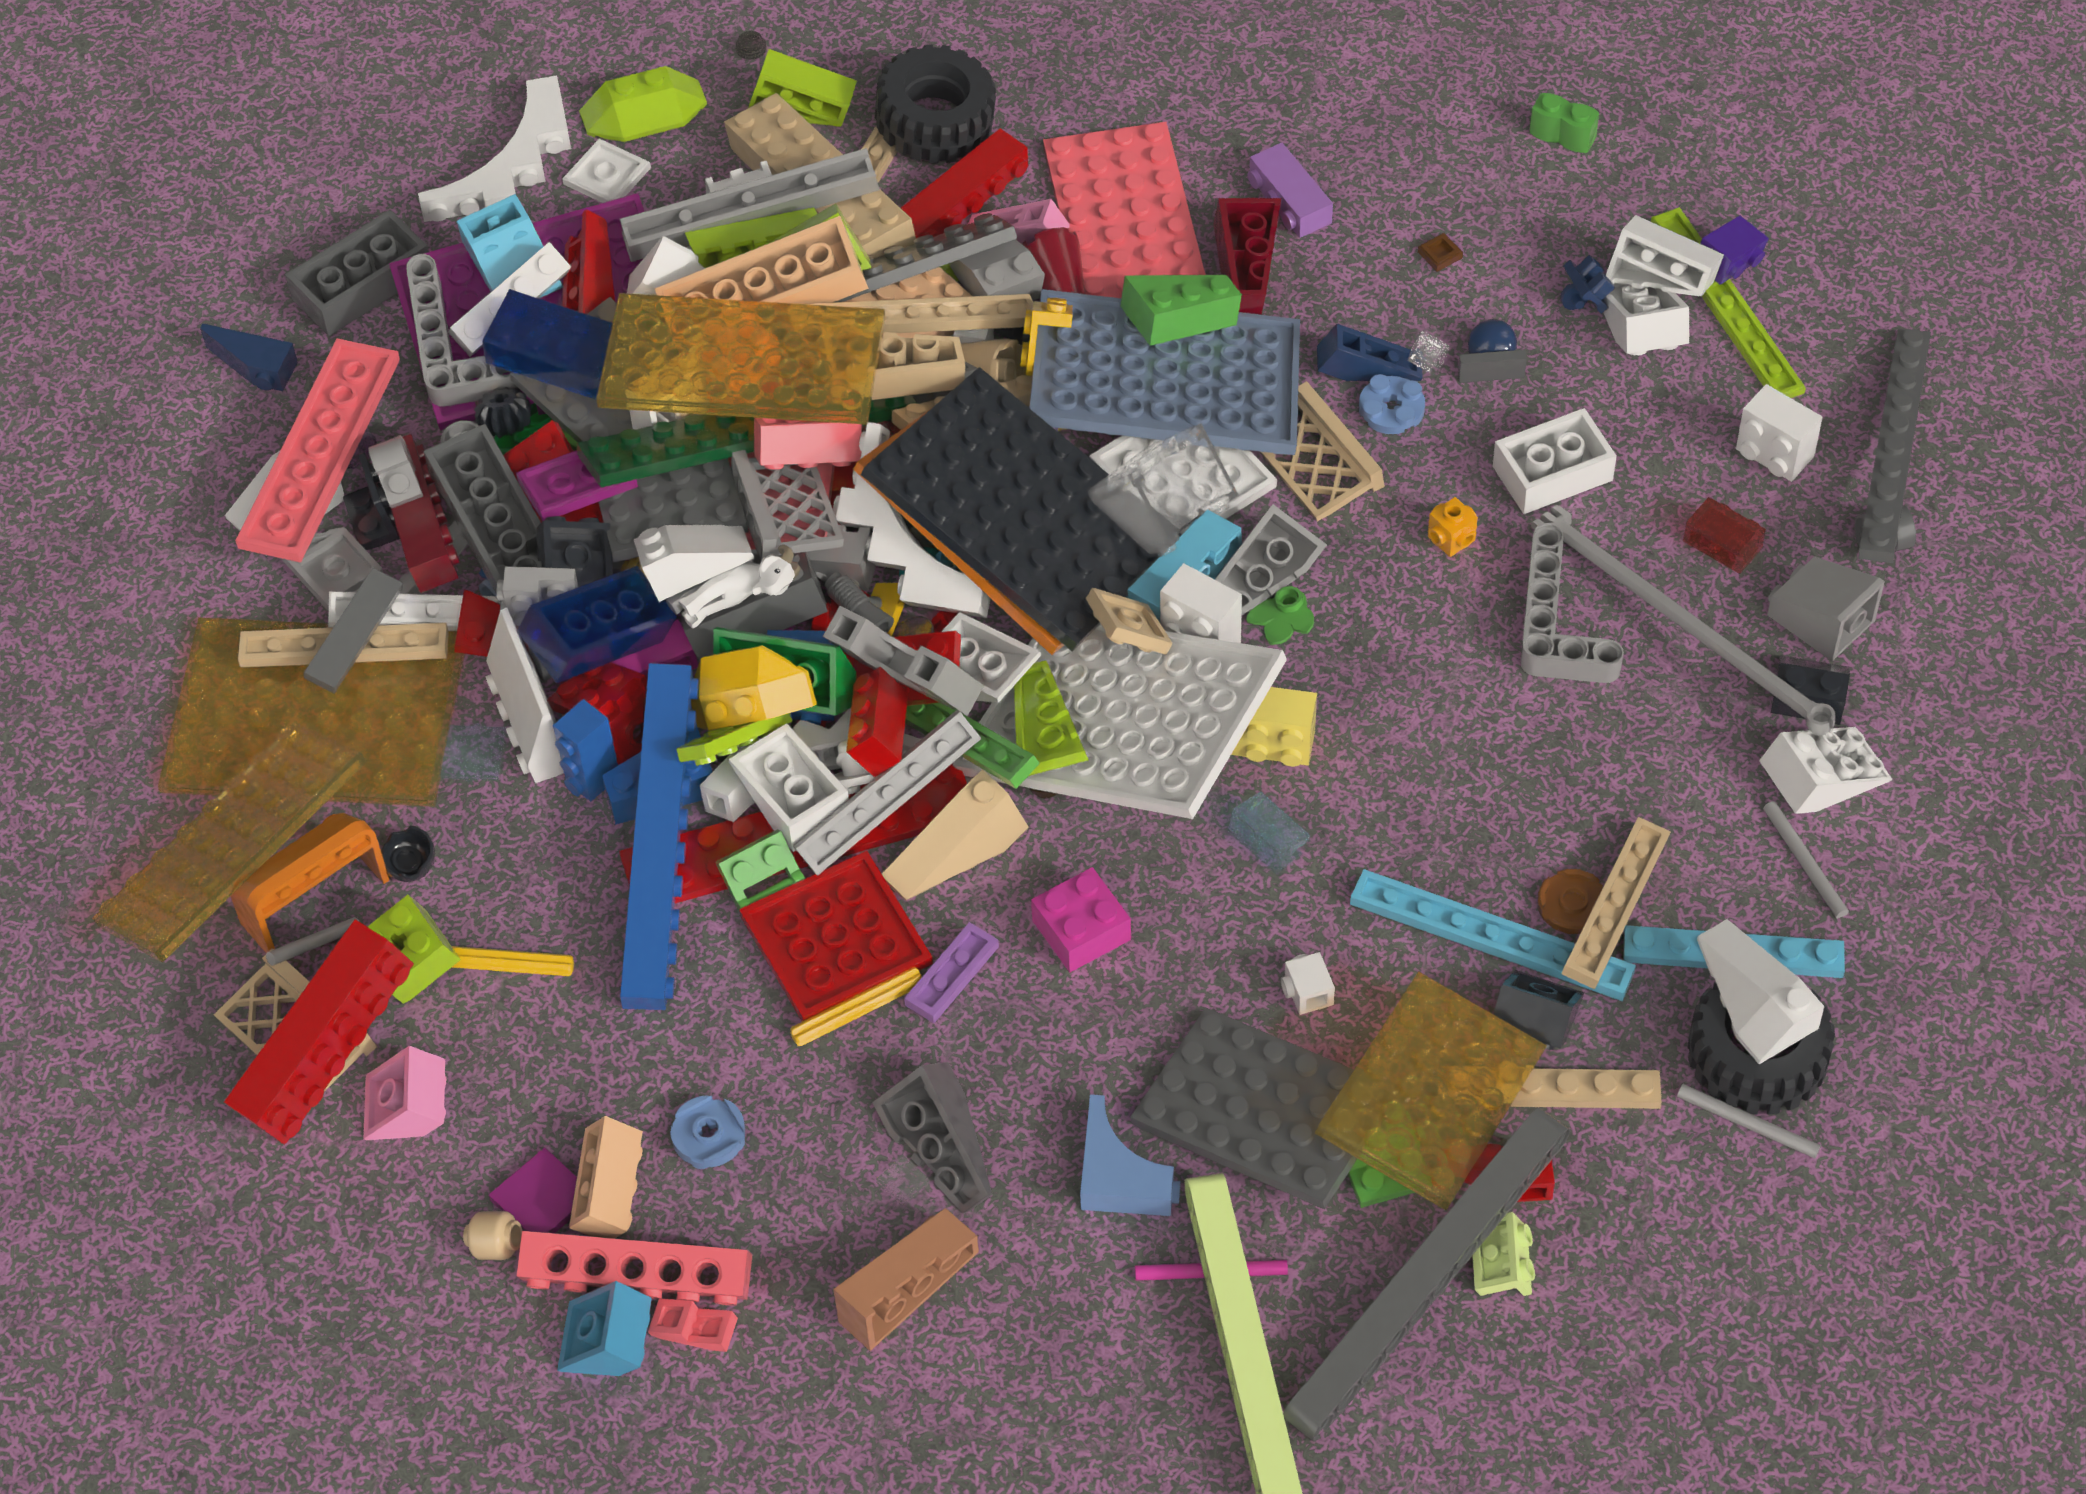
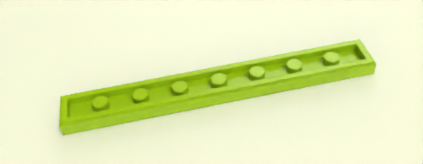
(1740, 321)

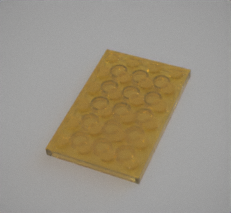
(1431, 1090)

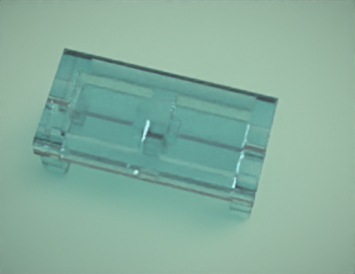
(1267, 832)

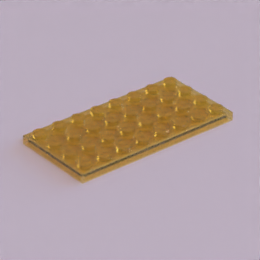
(742, 358)
(228, 840)

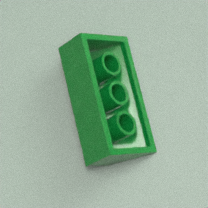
(827, 665)

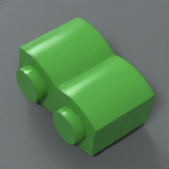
(1564, 122)

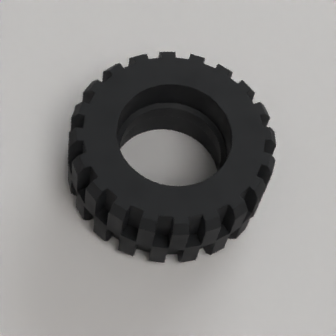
(942, 75)
(1740, 1077)

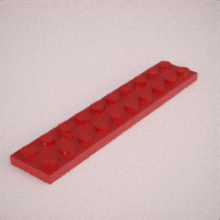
(716, 841)

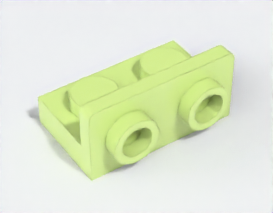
(1504, 1259)

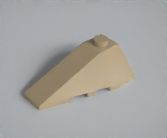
(965, 833)

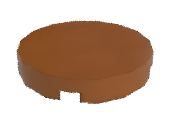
(1568, 911)

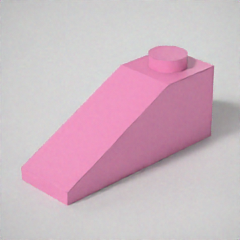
(1030, 218)

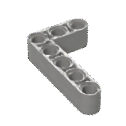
(437, 343)
(1551, 653)

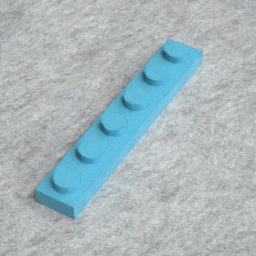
(1682, 949)

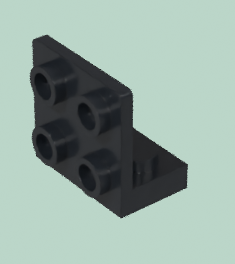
(370, 511)

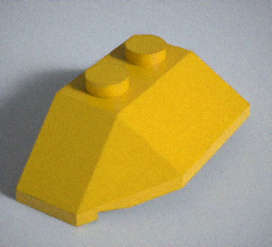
(749, 688)

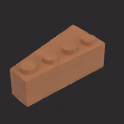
(903, 1277)

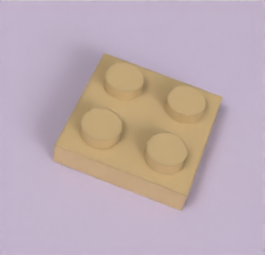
(1128, 621)

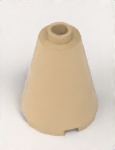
(996, 357)

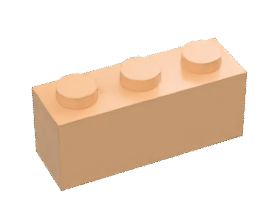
(606, 1179)

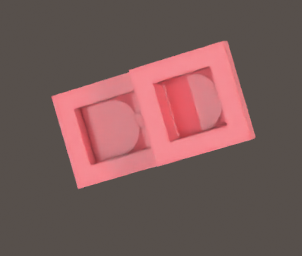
(687, 1324)

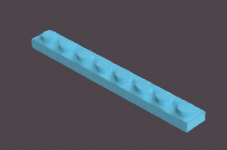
(1480, 930)

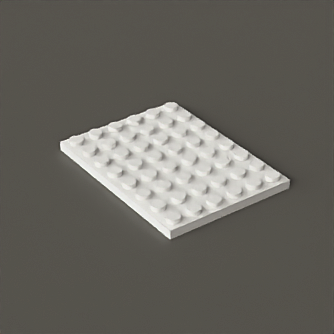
(1148, 720)

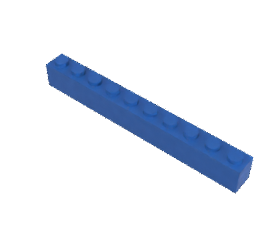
(657, 839)

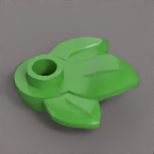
(1283, 619)

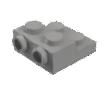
(531, 585)

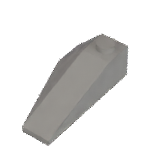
(1270, 558)

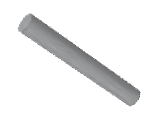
(308, 943)

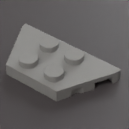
(333, 564)

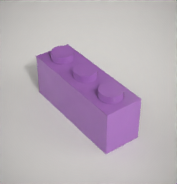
(1303, 202)

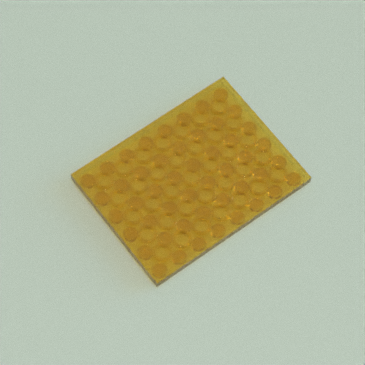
(382, 708)

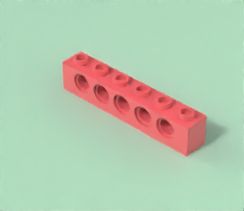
(540, 1248)

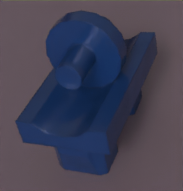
(1587, 284)

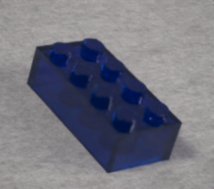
(548, 343)
(596, 624)

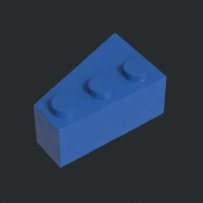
(623, 782)

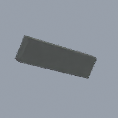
(353, 630)

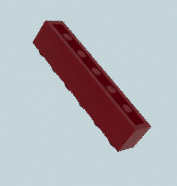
(423, 529)

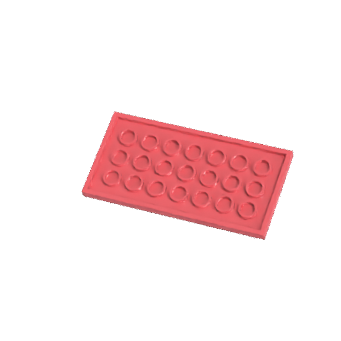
(1124, 204)

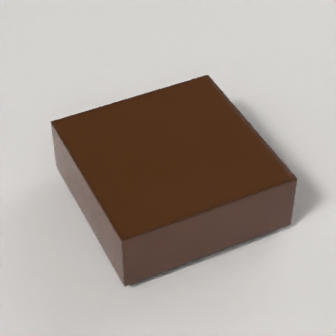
(1440, 252)

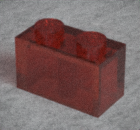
(1724, 535)

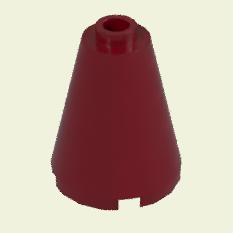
(1059, 258)

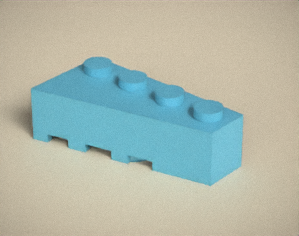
(1203, 546)

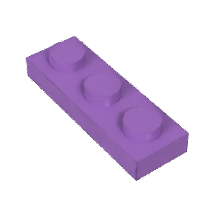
(951, 972)

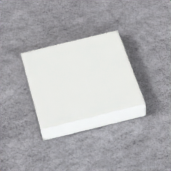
(606, 172)

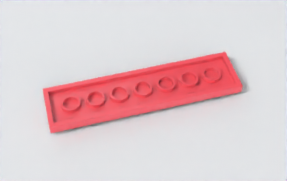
(317, 450)

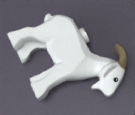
(735, 585)

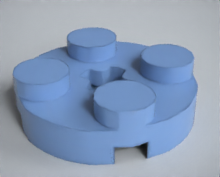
(1392, 388)
(708, 1151)

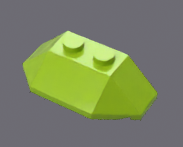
(642, 105)

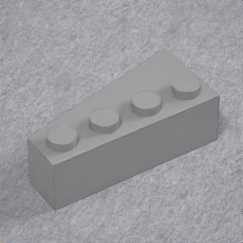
(846, 560)

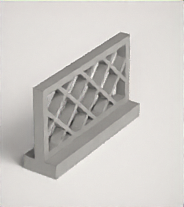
(760, 507)

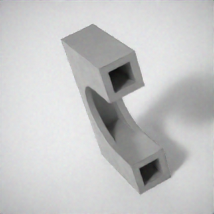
(916, 669)

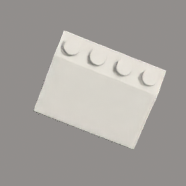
(522, 701)

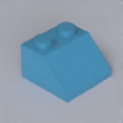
(605, 1331)

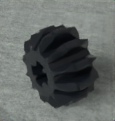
(503, 411)

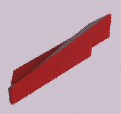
(590, 273)

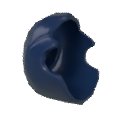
(1492, 336)

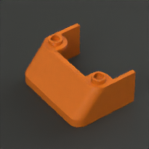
(302, 867)

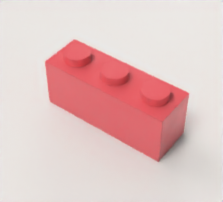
(805, 443)

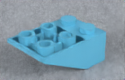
(500, 240)

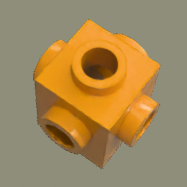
(1452, 526)

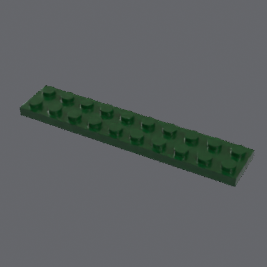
(684, 444)

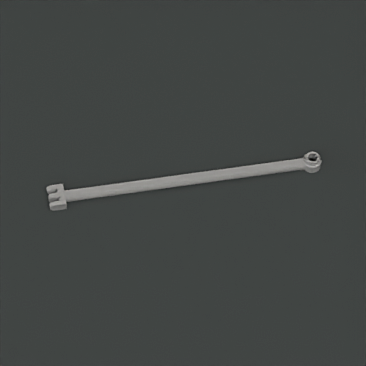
(1819, 716)

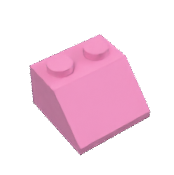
(405, 1096)

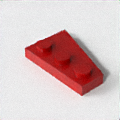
(476, 624)

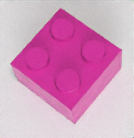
(1081, 919)

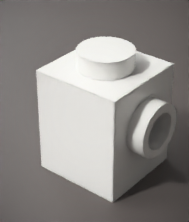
(1308, 983)

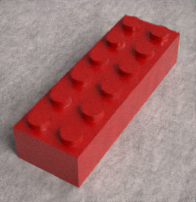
(320, 1032)

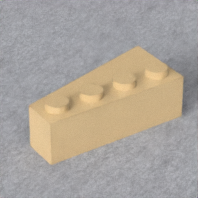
(918, 365)

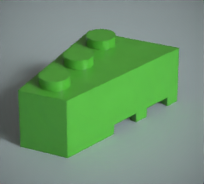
(1179, 305)

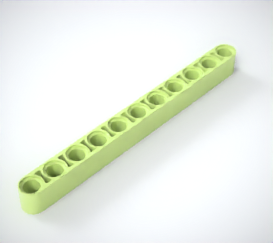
(1241, 1336)

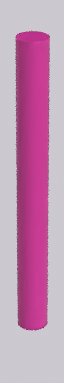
(1195, 1270)

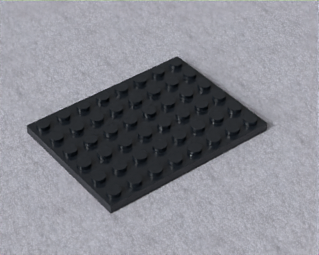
(1011, 504)

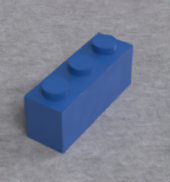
(585, 749)

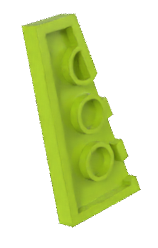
(1044, 721)
(725, 740)

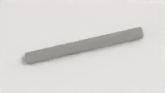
(1805, 859)
(1749, 1121)

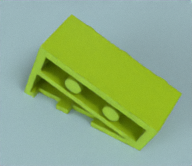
(809, 89)

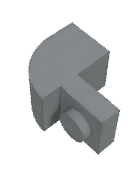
(395, 471)

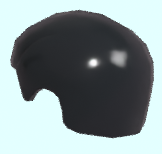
(408, 849)

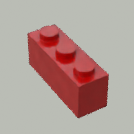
(877, 721)

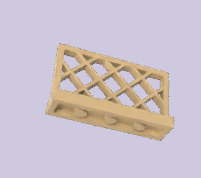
(1340, 443)
(285, 979)

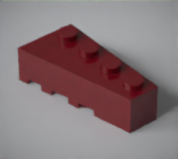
(1246, 244)

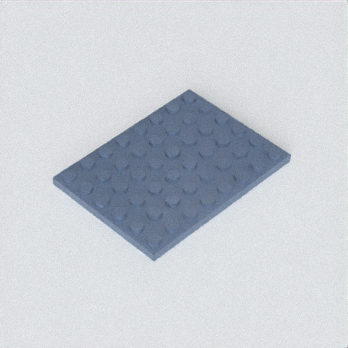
(1115, 383)

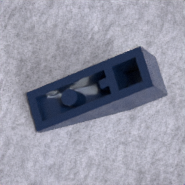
(1360, 356)
(257, 358)

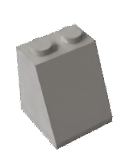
(1826, 605)

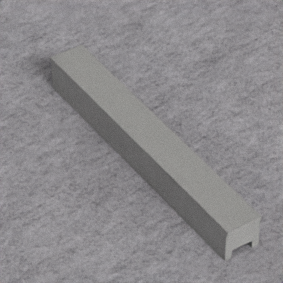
(780, 193)

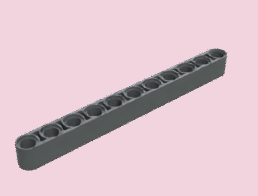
(1426, 1274)

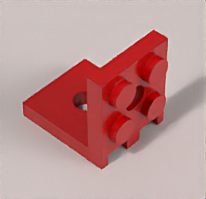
(617, 695)

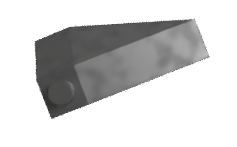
(936, 1123)

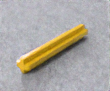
(514, 961)
(854, 1007)

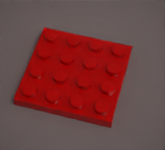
(835, 935)

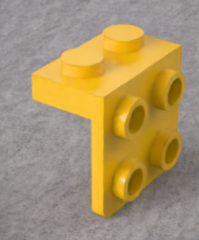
(1049, 313)

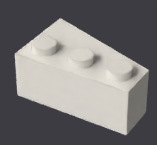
(1662, 260)

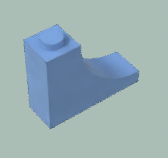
(1118, 1178)

